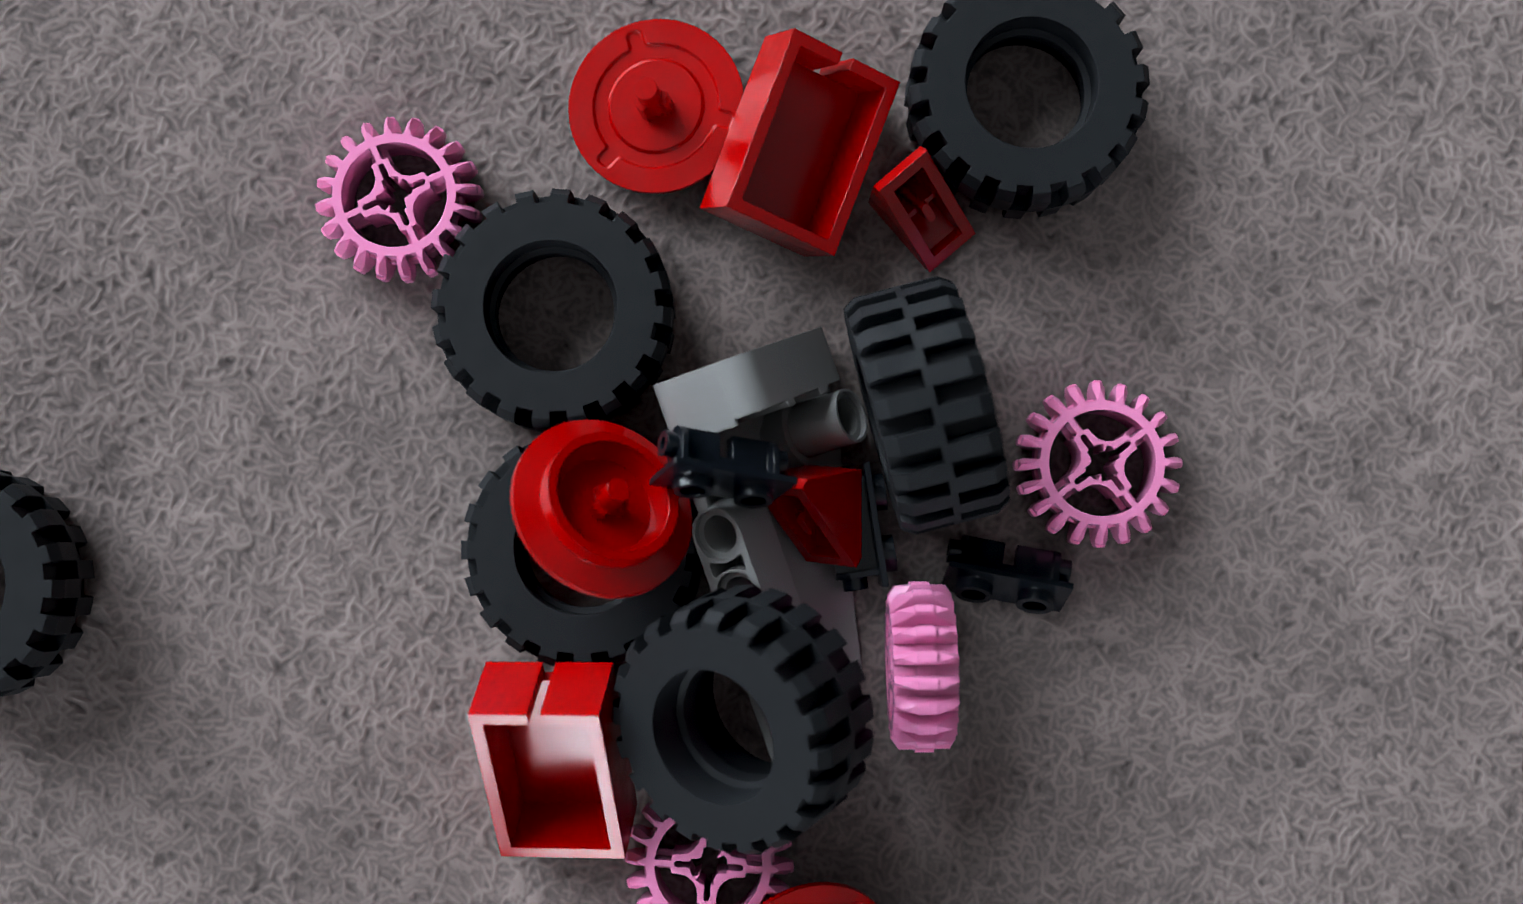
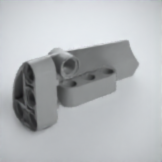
(784, 399)

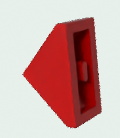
(921, 209)
(823, 514)

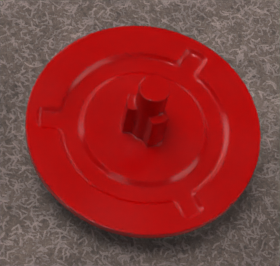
(654, 105)
(590, 509)

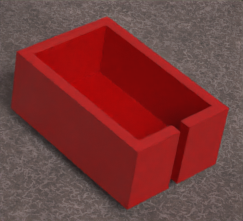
(800, 144)
(553, 760)

